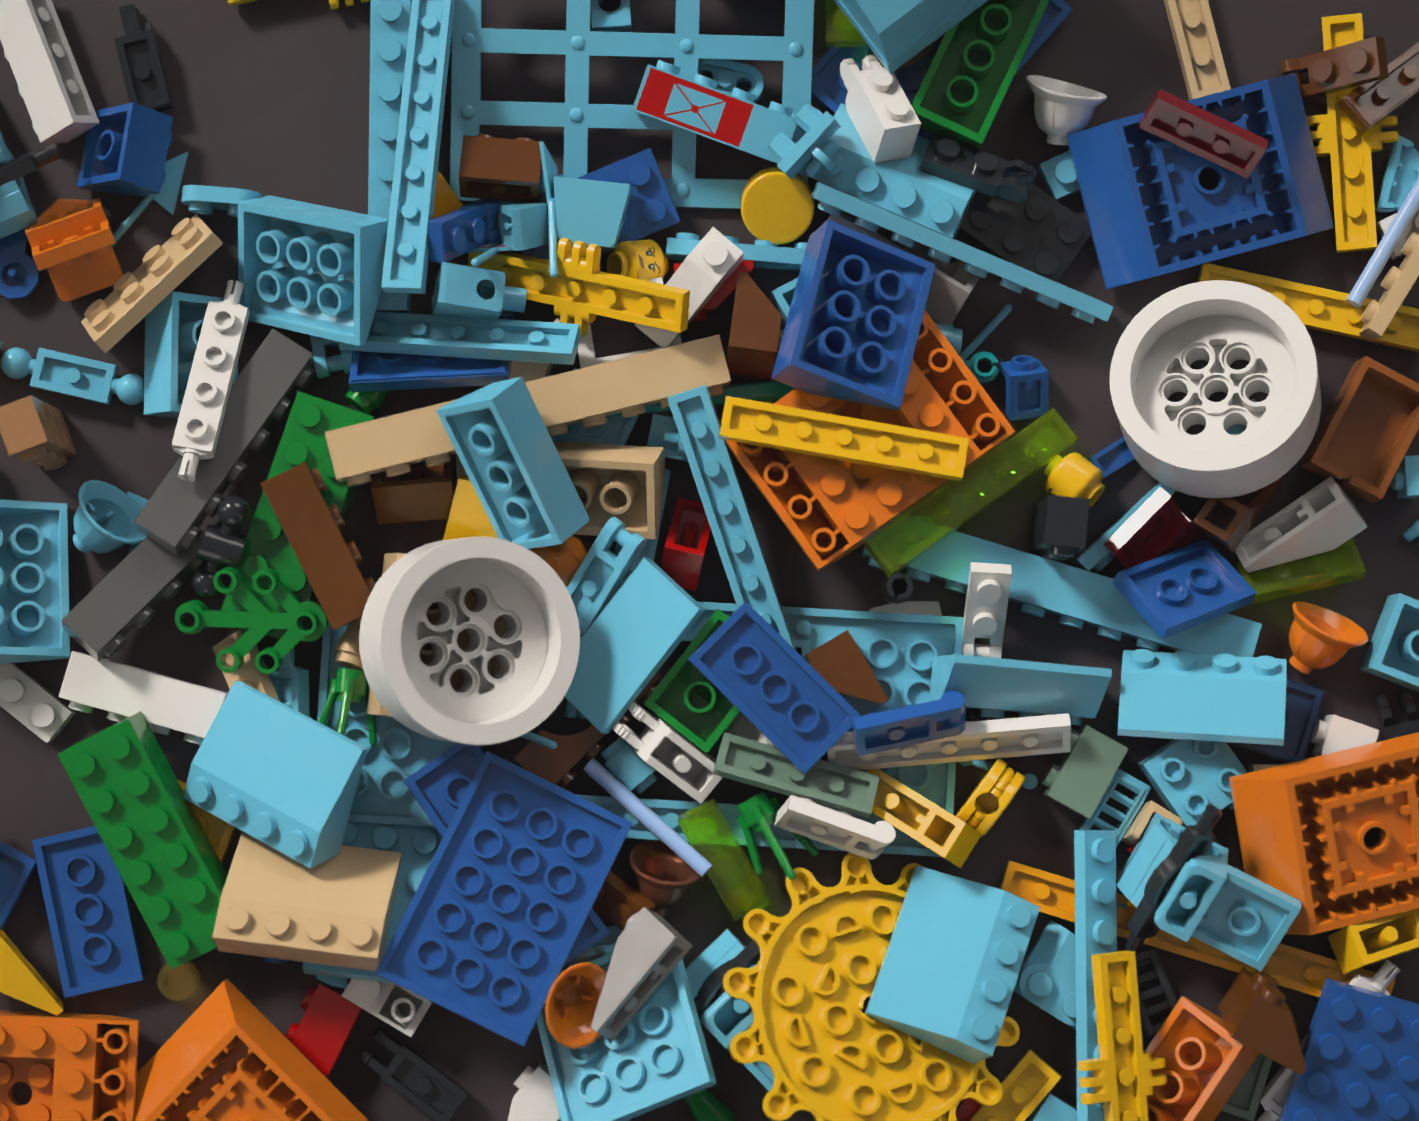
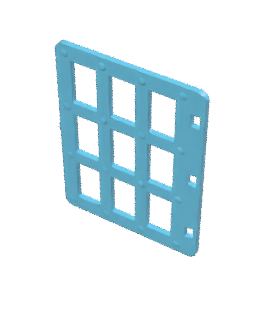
(578, 115)

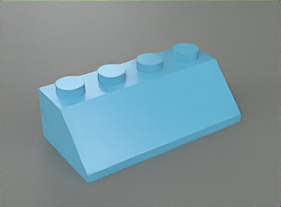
(895, 183)
(514, 465)
(1020, 686)
(1202, 697)

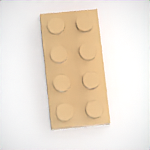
(148, 285)

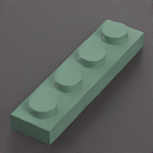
(771, 770)

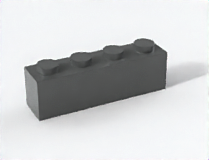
(128, 596)

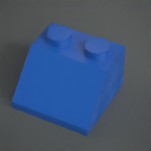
(126, 151)

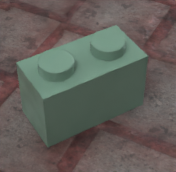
(1084, 771)

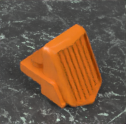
(75, 247)

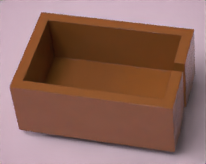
(1366, 430)

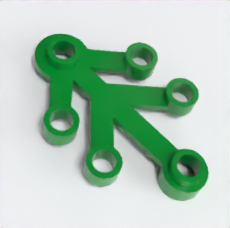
(256, 618)

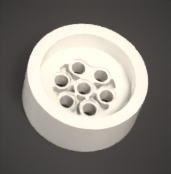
(1219, 325)
(534, 654)

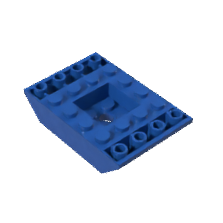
(1157, 217)

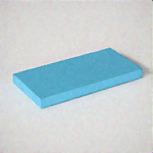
(630, 643)

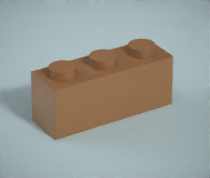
(36, 433)

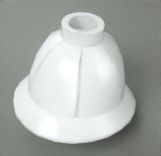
(1062, 106)

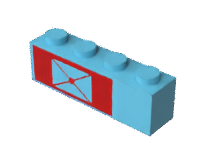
(710, 112)

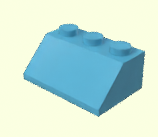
(170, 348)

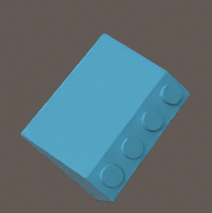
(310, 267)
(33, 581)
(277, 775)
(953, 963)

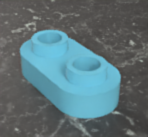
(731, 73)
(204, 199)

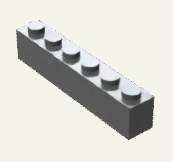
(254, 404)

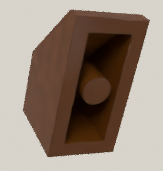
(846, 669)

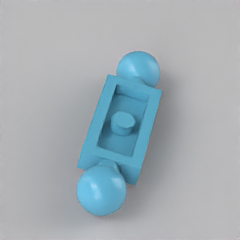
(73, 376)

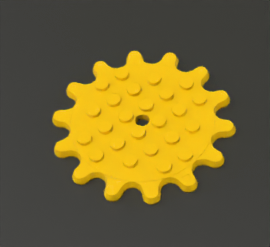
(809, 1015)

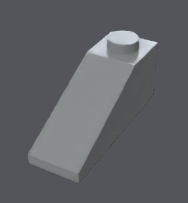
(638, 966)

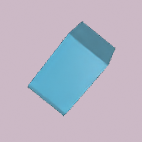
(523, 224)

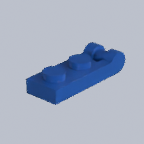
(463, 230)
(910, 724)

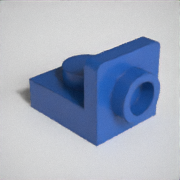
(1025, 387)

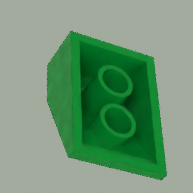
(691, 700)

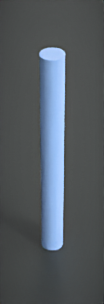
(1385, 247)
(647, 817)

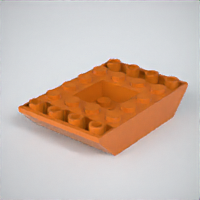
(841, 503)
(1307, 829)
(72, 1062)
(235, 1068)

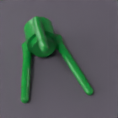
(350, 688)
(758, 814)

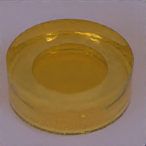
(179, 982)

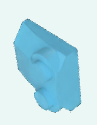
(1050, 974)

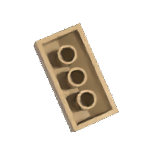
(617, 483)

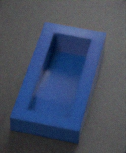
(1112, 457)

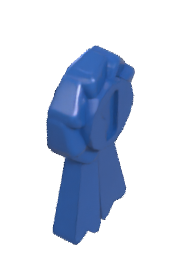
(17, 270)

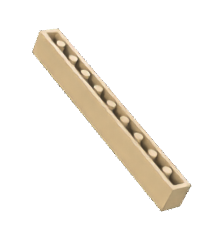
(561, 399)

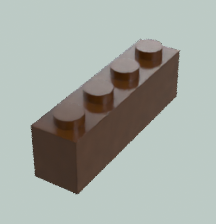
(319, 543)

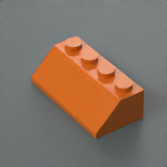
(1200, 1065)

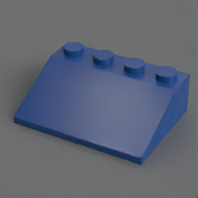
(853, 318)

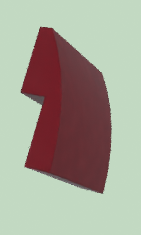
(1151, 532)

